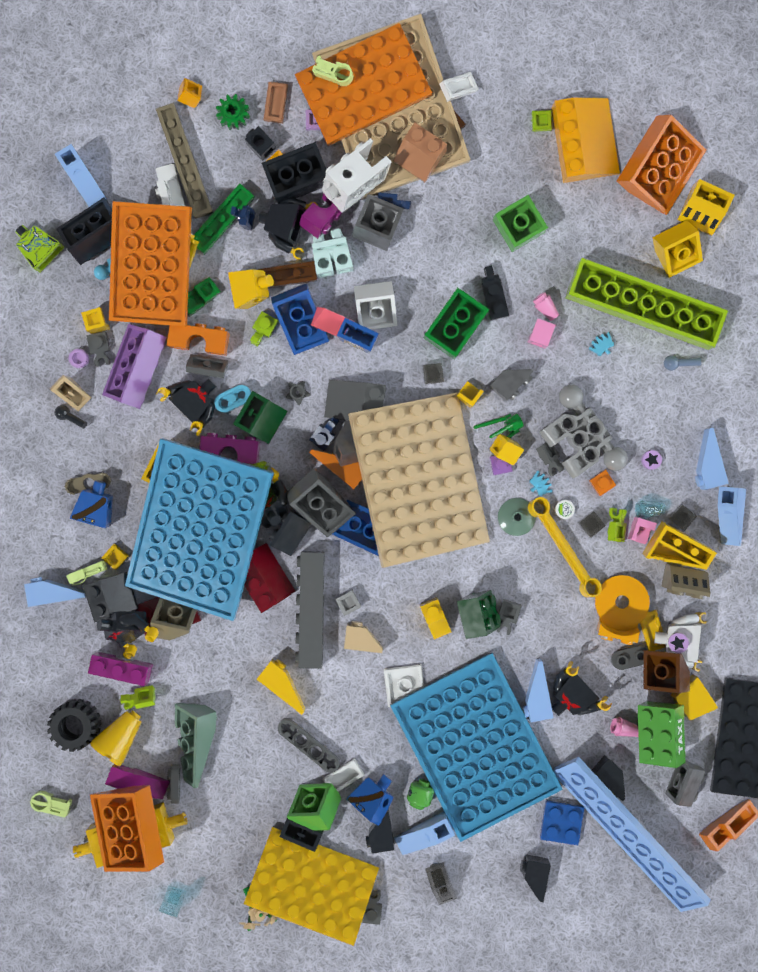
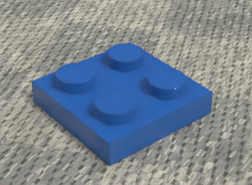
(561, 822)

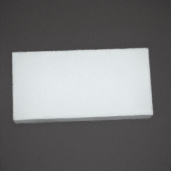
(458, 86)
(344, 775)

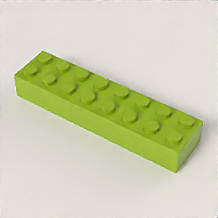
(646, 304)

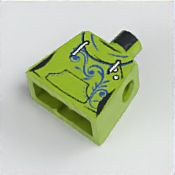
(37, 247)

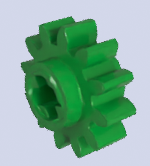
(235, 119)

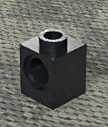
(263, 150)

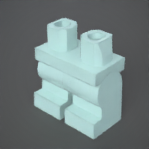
(331, 251)

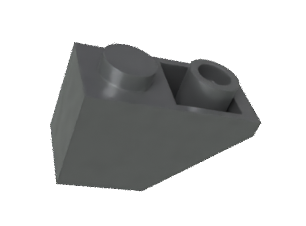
(509, 381)
(345, 447)

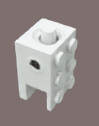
(354, 177)

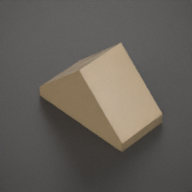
(70, 392)

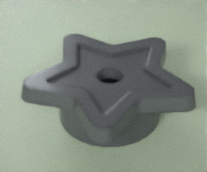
(297, 387)

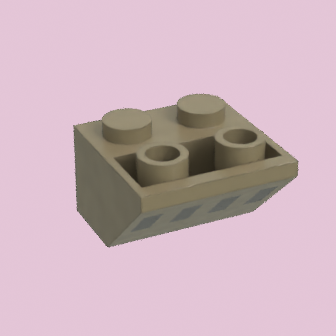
(687, 580)

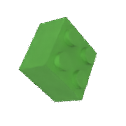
(520, 223)

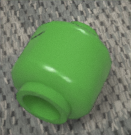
(420, 794)

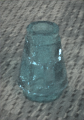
(649, 509)

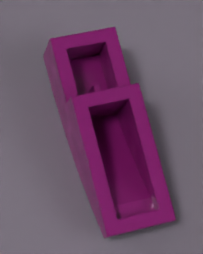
(124, 777)

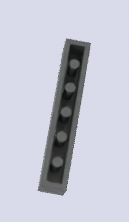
(311, 610)

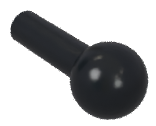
(62, 413)

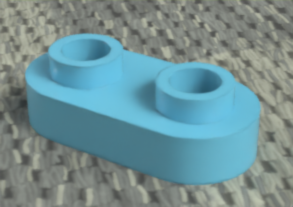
(232, 397)

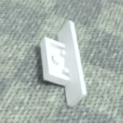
(169, 187)

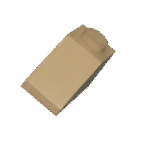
(360, 638)

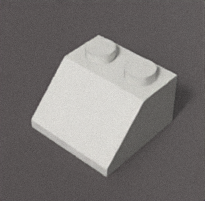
(376, 305)

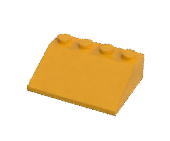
(585, 138)

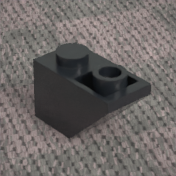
(611, 776)

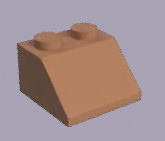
(420, 152)

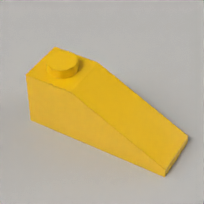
(278, 681)

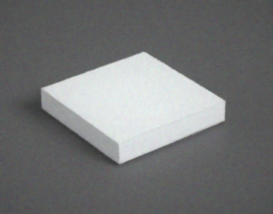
(402, 681)

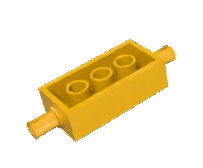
(164, 825)

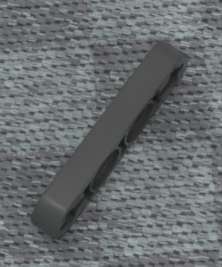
(306, 747)

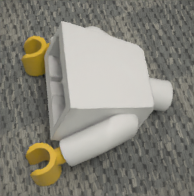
(691, 629)

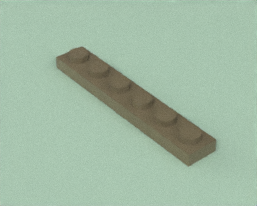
(184, 160)

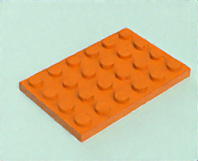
(383, 83)
(150, 263)

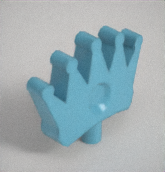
(602, 345)
(539, 484)

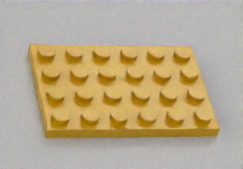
(312, 888)

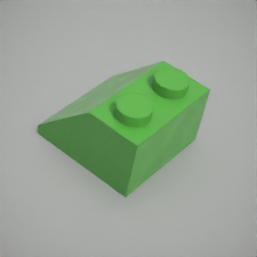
(315, 806)

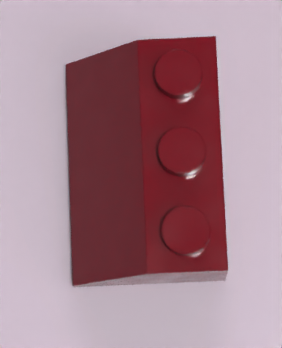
(266, 579)

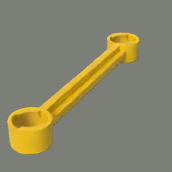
(565, 548)

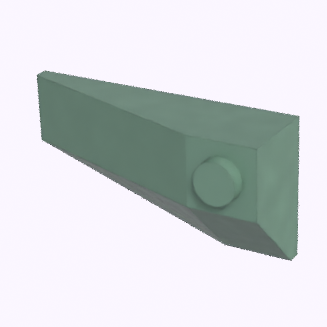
(197, 731)

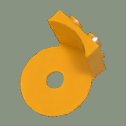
(621, 622)

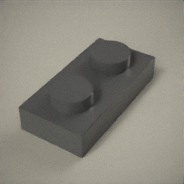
(207, 366)

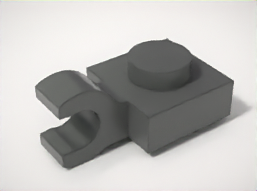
(550, 456)

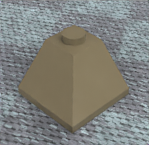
(172, 619)

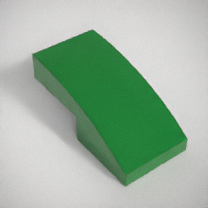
(201, 295)

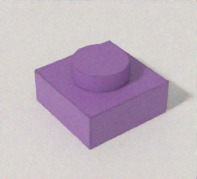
(499, 466)

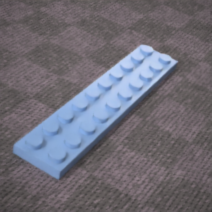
(631, 835)

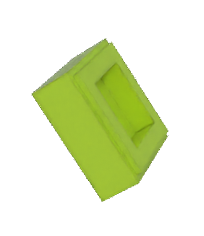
(541, 121)

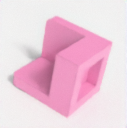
(541, 333)
(640, 530)

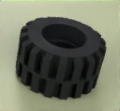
(63, 736)

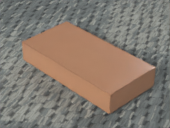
(275, 102)

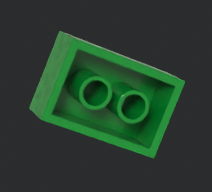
(456, 323)

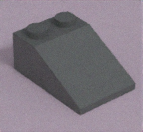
(352, 397)
(320, 503)

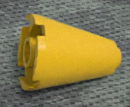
(118, 737)

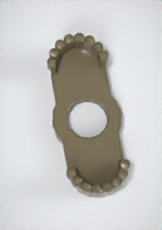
(76, 485)

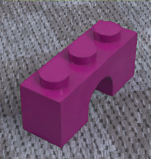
(318, 219)
(246, 449)
(110, 667)

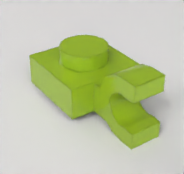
(264, 327)
(617, 528)
(141, 698)

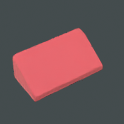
(327, 321)

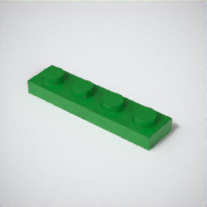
(221, 218)

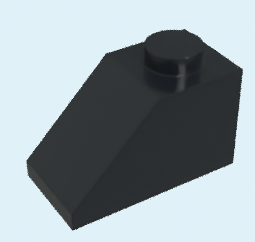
(381, 836)
(536, 874)

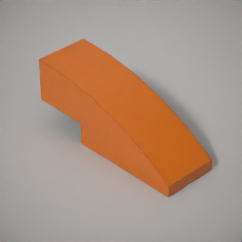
(729, 825)

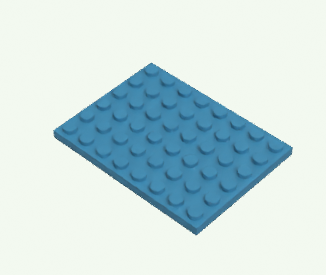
(198, 529)
(476, 747)

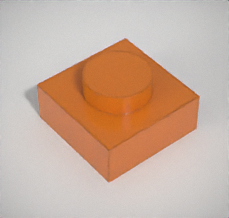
(602, 482)

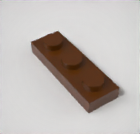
(292, 274)

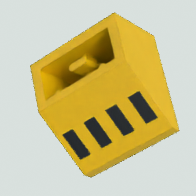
(705, 206)

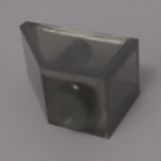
(440, 883)

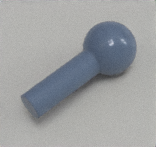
(672, 362)

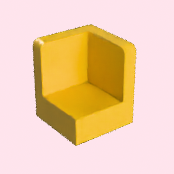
(94, 321)
(469, 394)
(506, 449)

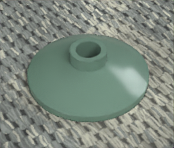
(507, 513)

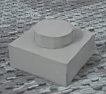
(348, 602)

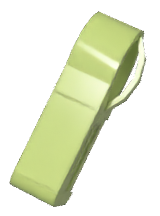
(329, 71)
(86, 572)
(53, 805)

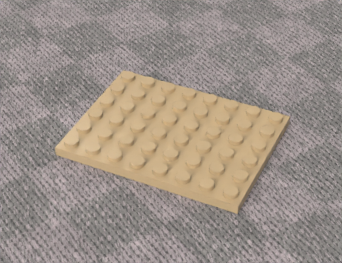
(431, 113)
(418, 479)

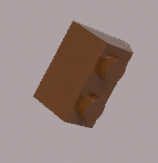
(665, 672)

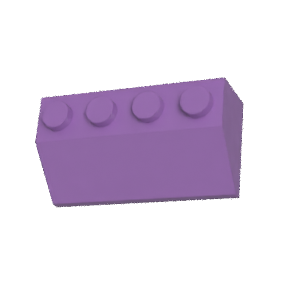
(134, 366)

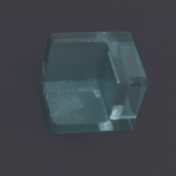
(172, 901)

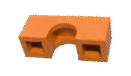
(216, 339)

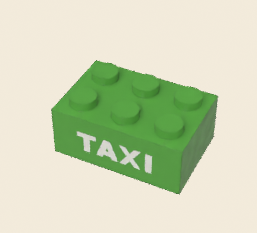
(661, 734)

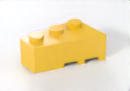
(677, 547)

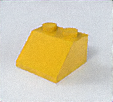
(678, 248)

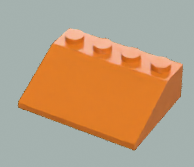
(662, 163)
(127, 829)

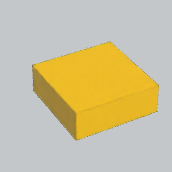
(115, 556)

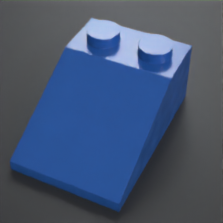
(295, 313)
(358, 529)

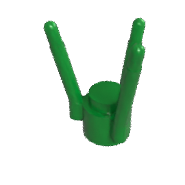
(512, 423)

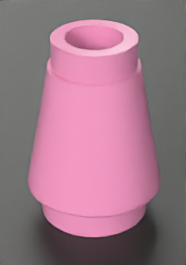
(546, 306)
(622, 727)

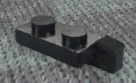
(494, 295)

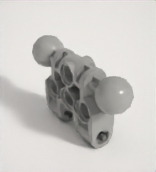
(614, 457)

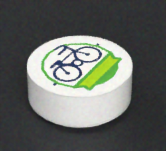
(564, 509)

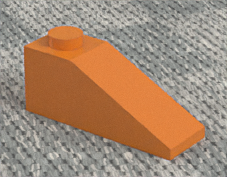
(349, 473)

